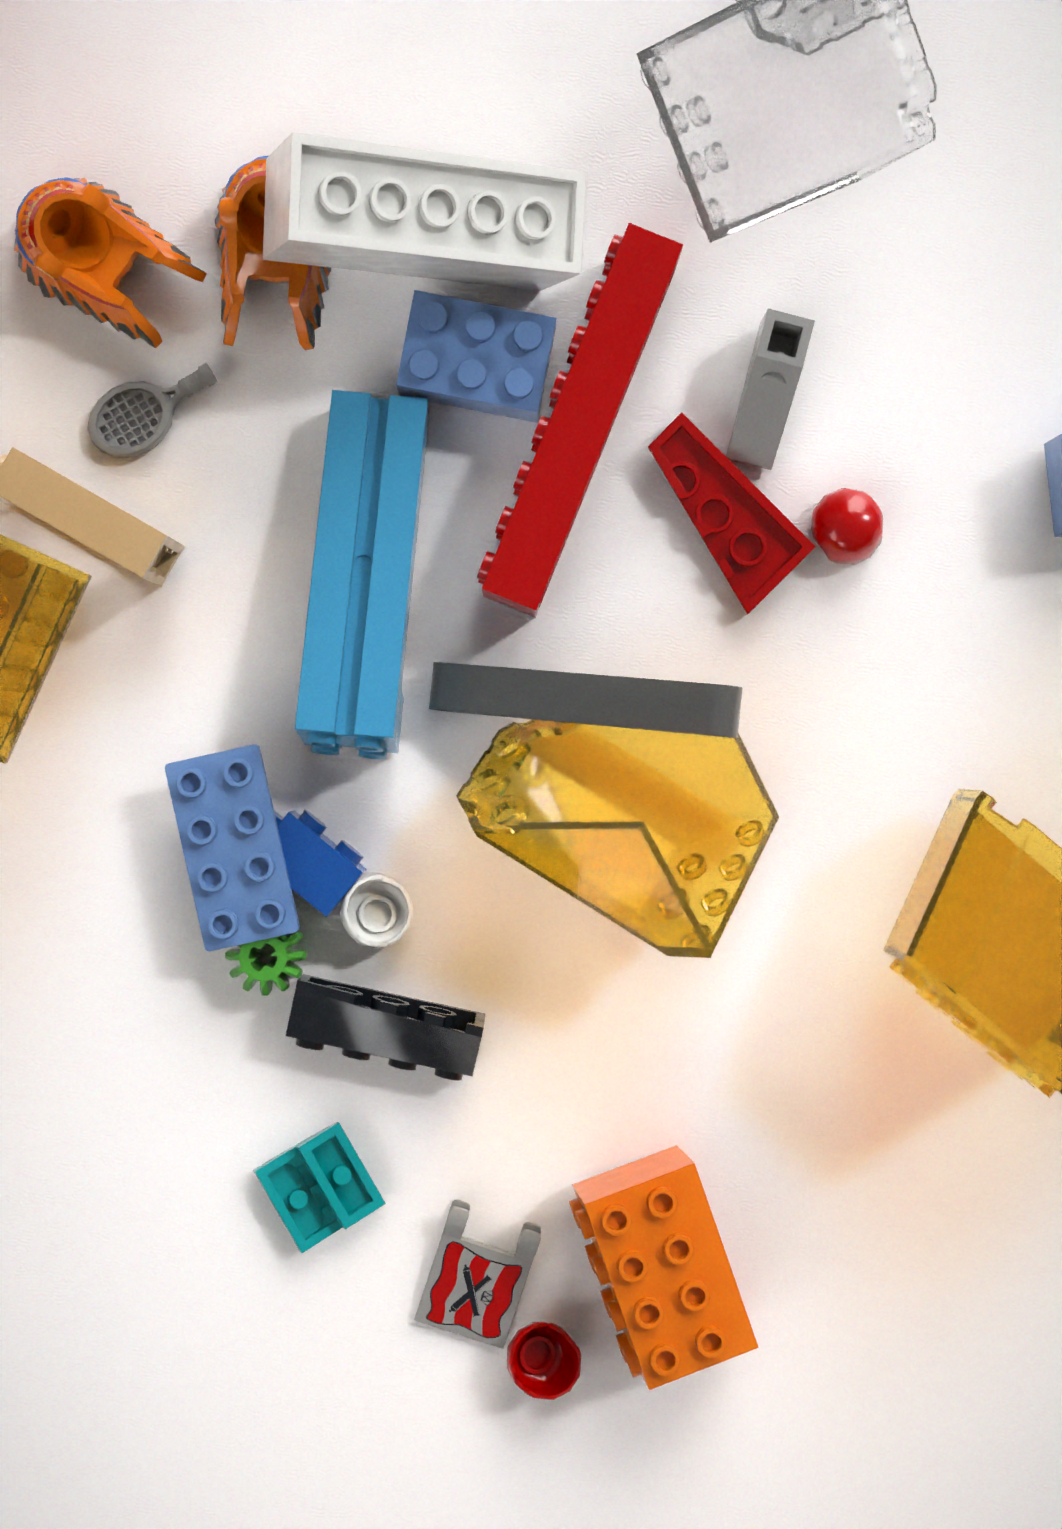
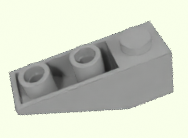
(769, 388)

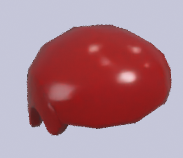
(847, 526)
(543, 1360)

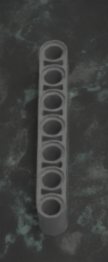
(587, 699)

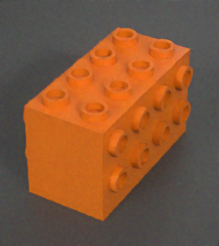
(662, 1267)

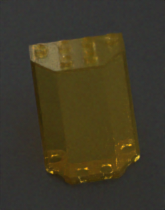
(627, 822)

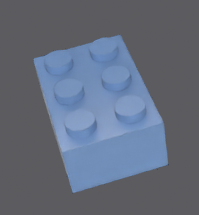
(476, 356)

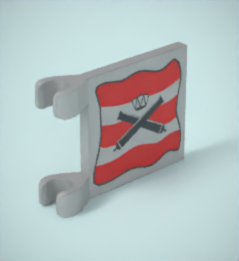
(476, 1285)

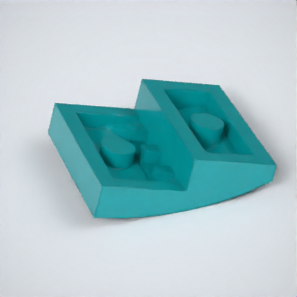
(319, 1187)

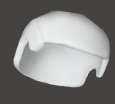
(376, 911)

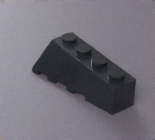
(385, 1026)

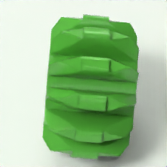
(273, 971)

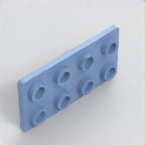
(232, 847)

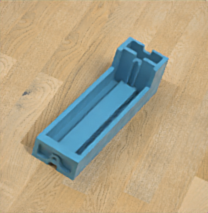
(362, 575)

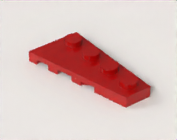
(735, 520)

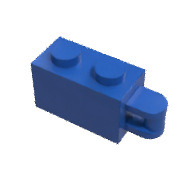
(314, 863)

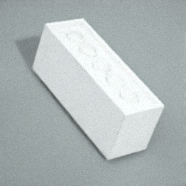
(422, 213)

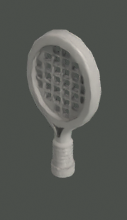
(186, 387)

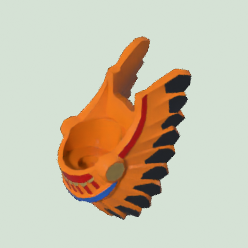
(82, 242)
(241, 246)

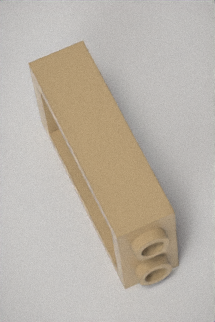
(87, 517)

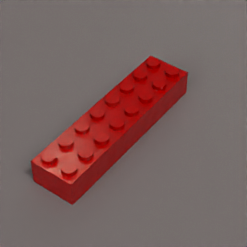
(583, 414)

